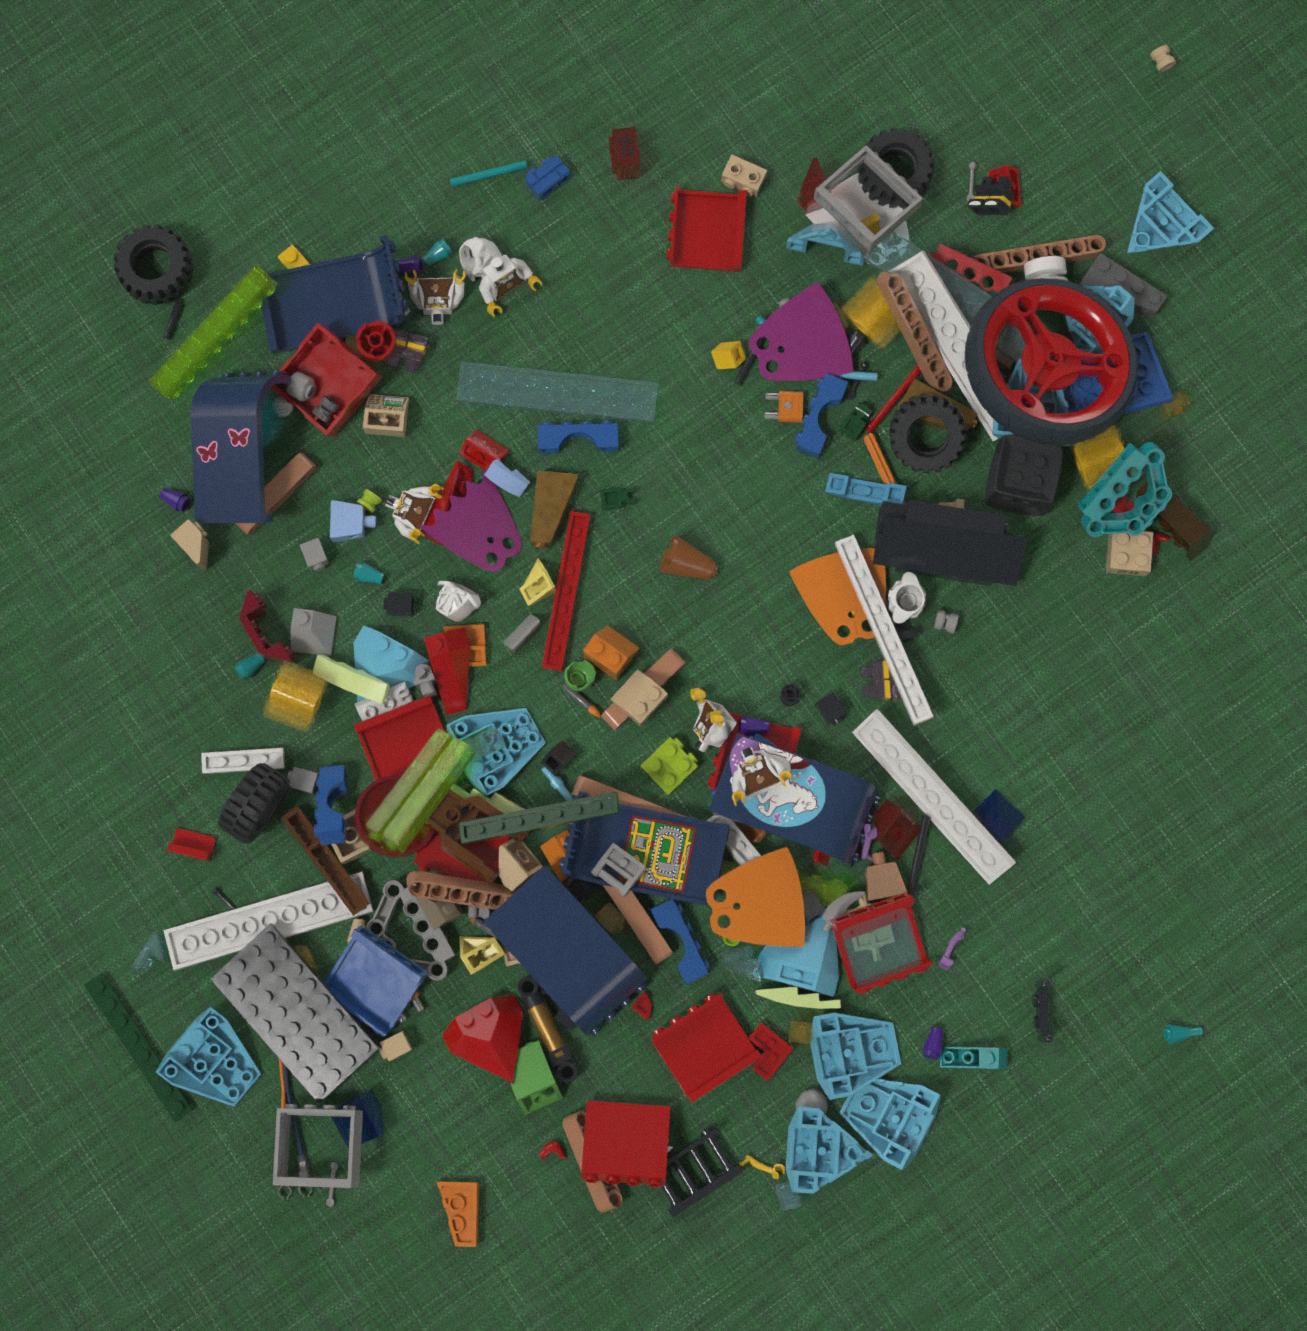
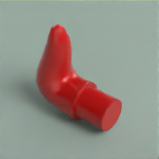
(1158, 537)
(550, 1147)

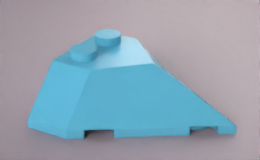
(1165, 219)
(830, 235)
(1118, 299)
(385, 658)
(819, 1151)

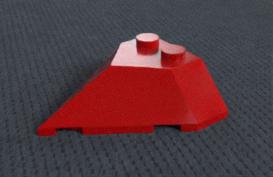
(488, 1035)

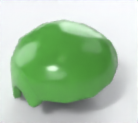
(579, 675)

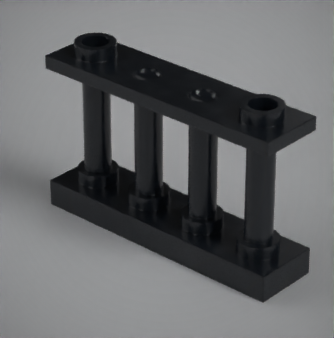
(712, 1181)

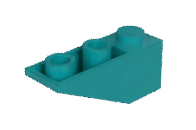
(973, 1057)

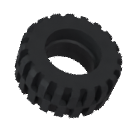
(900, 144)
(138, 245)
(928, 459)
(254, 803)

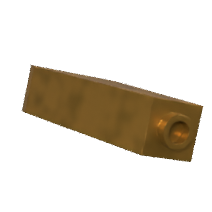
(918, 388)
(550, 504)

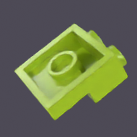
(670, 765)

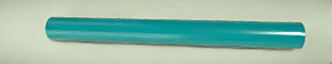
(488, 173)

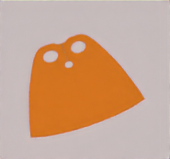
(832, 596)
(768, 901)

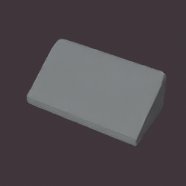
(522, 633)

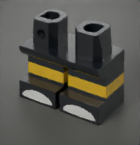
(992, 197)

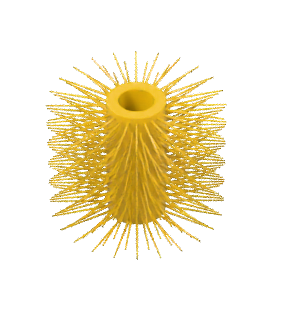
(874, 315)
(1097, 458)
(296, 695)

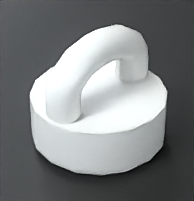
(288, 407)

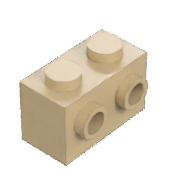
(743, 176)

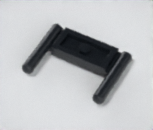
(1039, 1002)

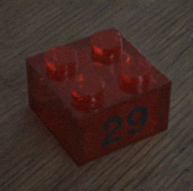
(624, 153)

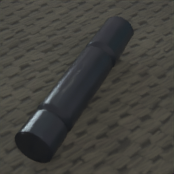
(172, 320)

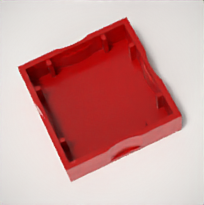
(336, 373)

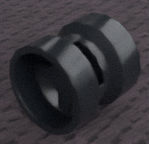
(790, 698)

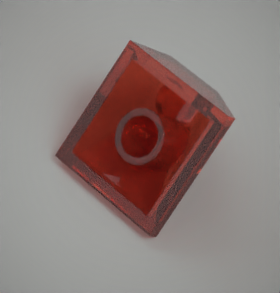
(813, 179)
(894, 828)

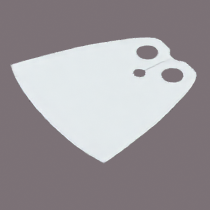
(858, 203)

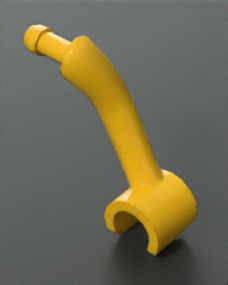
(778, 1167)

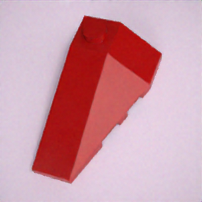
(455, 486)
(450, 665)

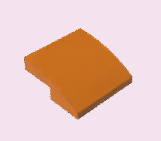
(476, 639)

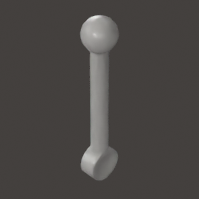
(972, 166)
(330, 1201)

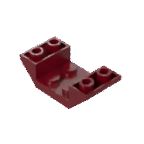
(251, 610)

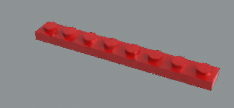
(566, 591)

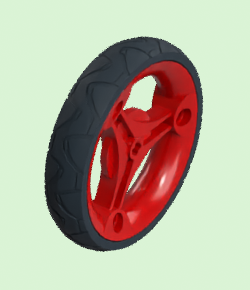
(1051, 361)

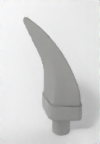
(839, 907)

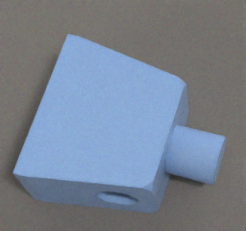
(349, 521)

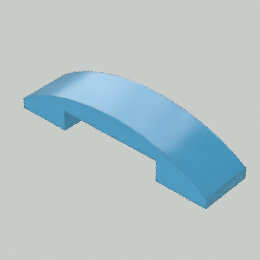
(864, 491)

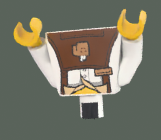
(502, 277)
(436, 295)
(413, 509)
(713, 722)
(757, 776)

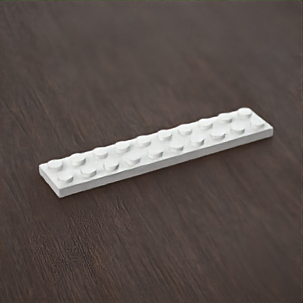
(944, 323)
(933, 797)
(236, 928)

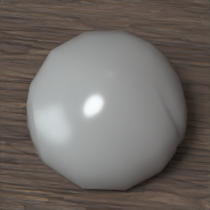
(813, 1099)

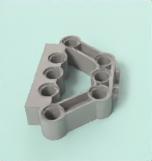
(383, 916)

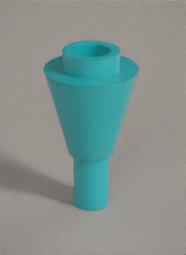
(1175, 1034)

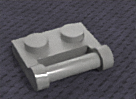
(621, 863)

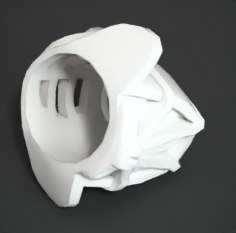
(482, 254)
(906, 598)
(456, 601)

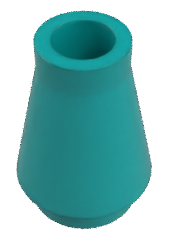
(437, 253)
(367, 574)
(248, 666)

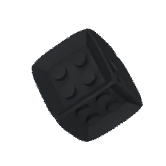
(1023, 476)

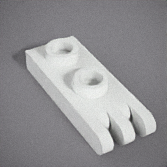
(396, 697)

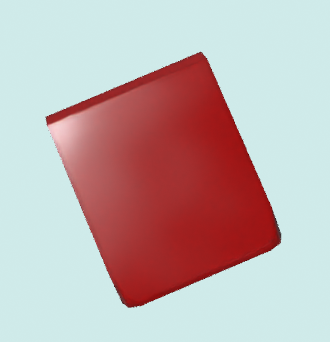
(820, 858)

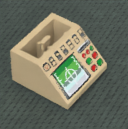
(386, 415)

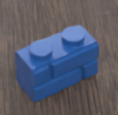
(547, 177)

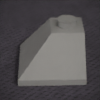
(312, 632)

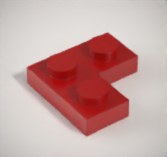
(774, 1051)

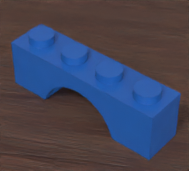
(830, 393)
(603, 435)
(330, 824)
(669, 917)

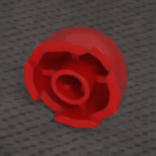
(376, 341)

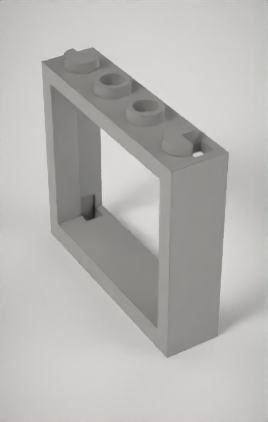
(846, 218)
(282, 1139)

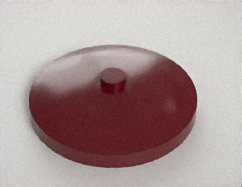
(368, 804)

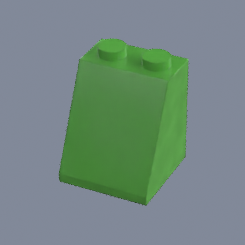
(534, 1079)

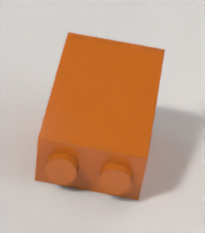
(610, 652)

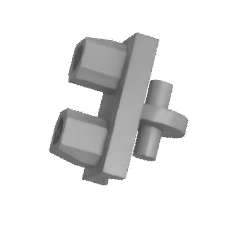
(425, 680)

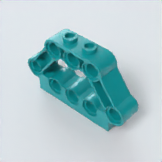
(1119, 522)

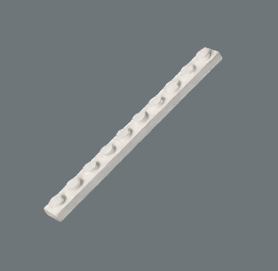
(883, 630)

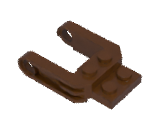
(446, 820)

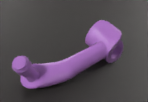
(869, 835)
(945, 961)

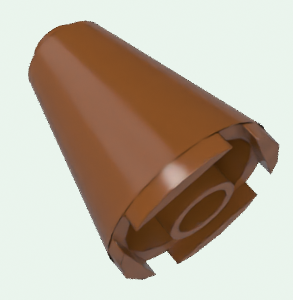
(686, 561)

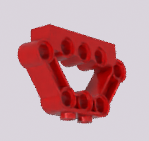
(946, 254)

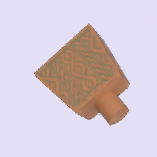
(883, 879)

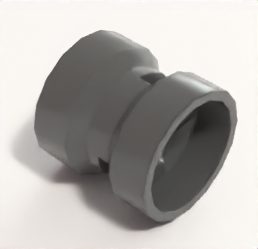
(323, 413)

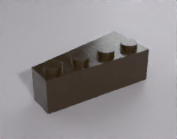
(1182, 524)

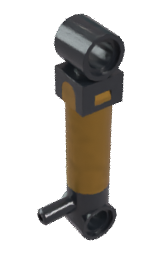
(547, 1028)

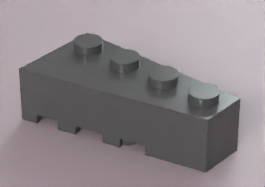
(1109, 274)

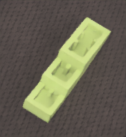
(350, 679)
(497, 800)
(790, 996)

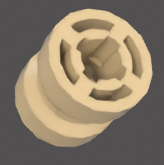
(1163, 58)

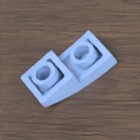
(510, 481)

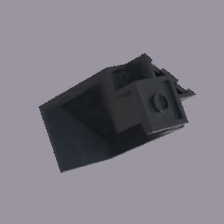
(947, 543)

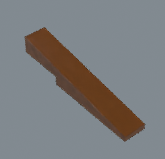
(325, 861)

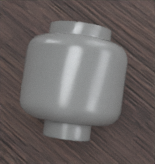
(301, 387)

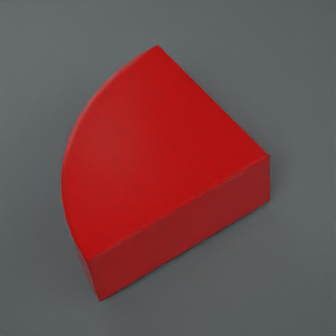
(643, 1006)

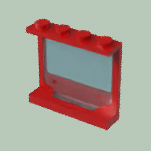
(880, 943)

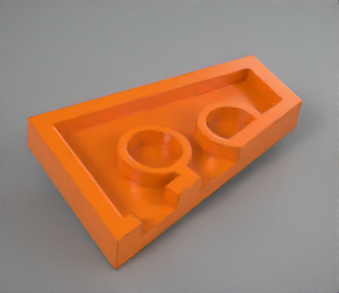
(462, 1207)

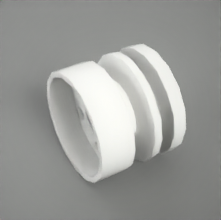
(1046, 267)

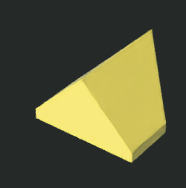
(537, 585)
(479, 952)

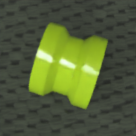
(369, 500)

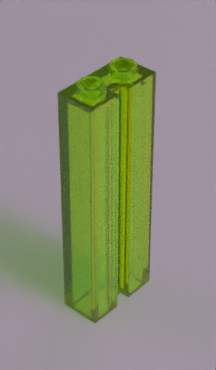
(419, 790)

